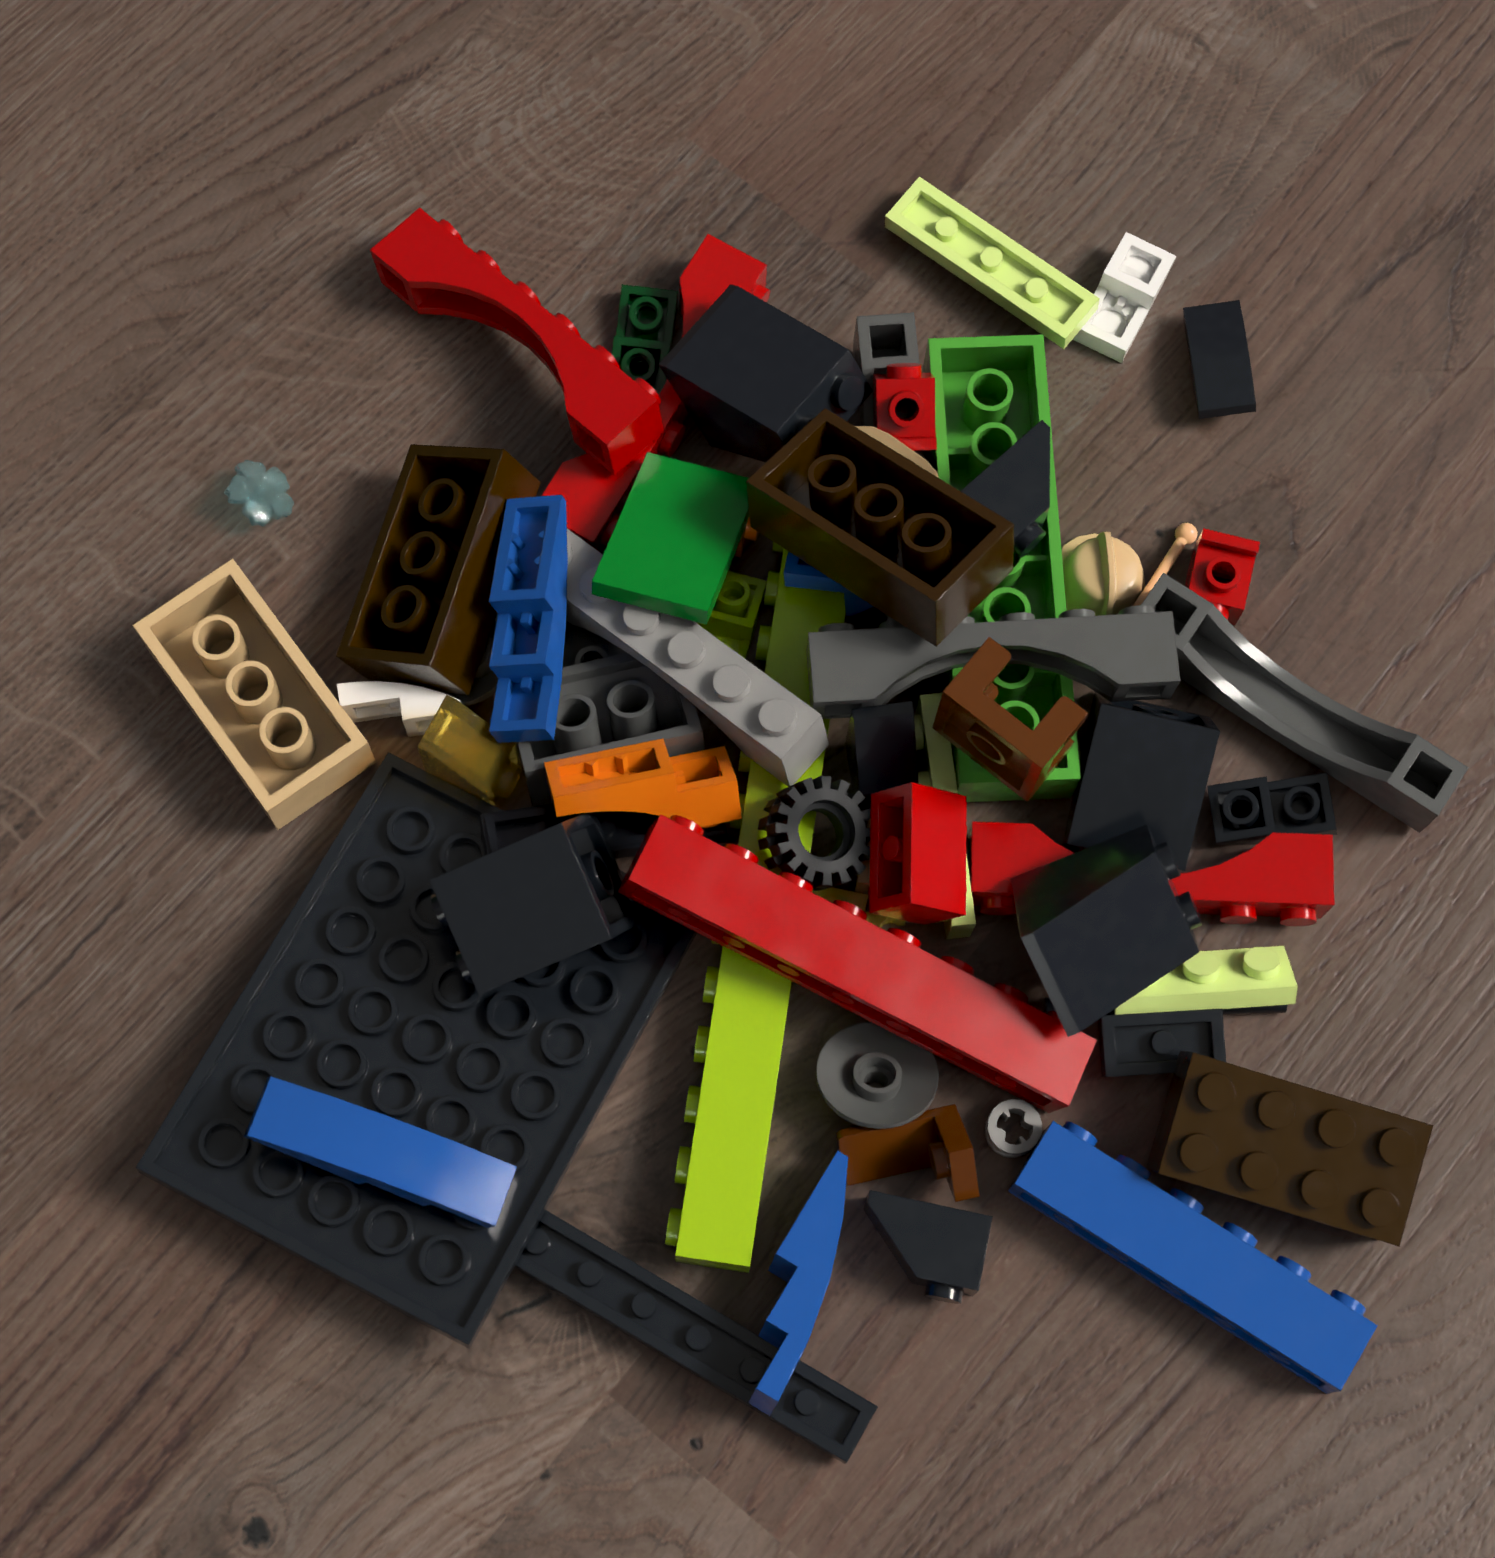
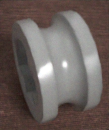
(996, 1136)

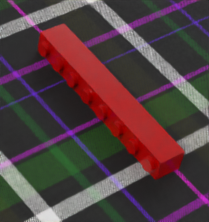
(856, 963)

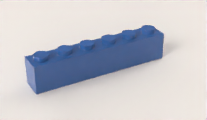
(1193, 1257)

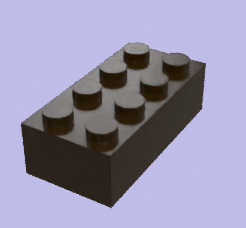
(881, 526)
(432, 569)
(1289, 1147)

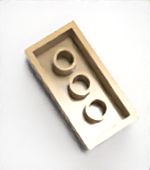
(255, 694)

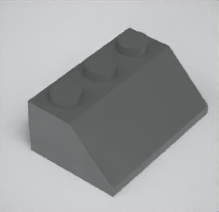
(610, 707)

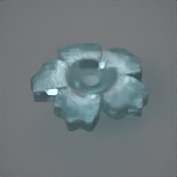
(261, 491)

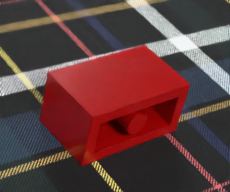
(918, 854)

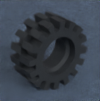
(843, 812)

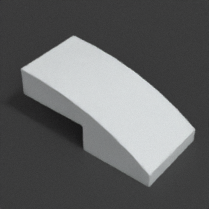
(1125, 296)
(389, 699)

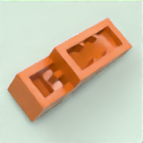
(647, 781)

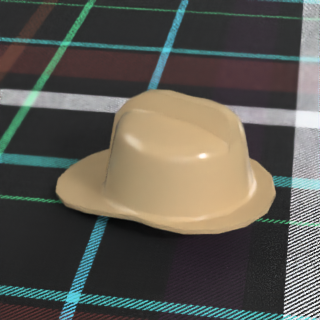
(1101, 574)

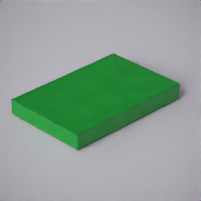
(674, 539)

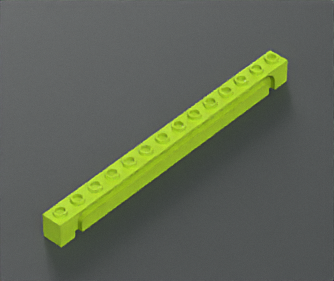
(749, 1001)

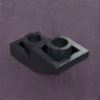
(1219, 359)
(1255, 808)

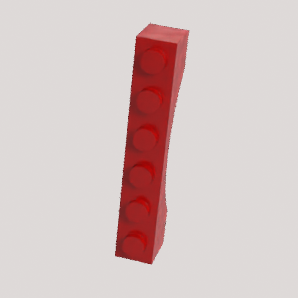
(442, 276)
(591, 491)
(1276, 878)

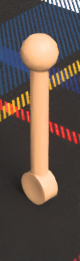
(1185, 535)

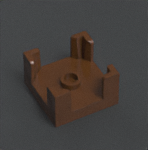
(997, 738)

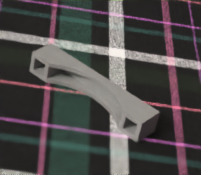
(733, 693)

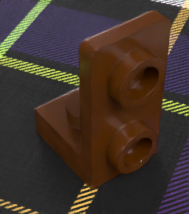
(931, 1140)

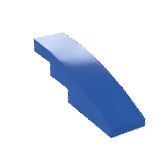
(531, 618)
(380, 1151)
(806, 1265)

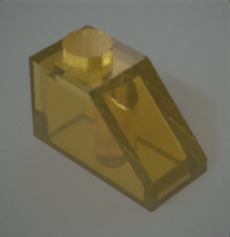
(467, 755)

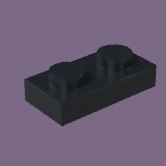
(1153, 1040)

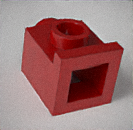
(901, 382)
(1226, 558)

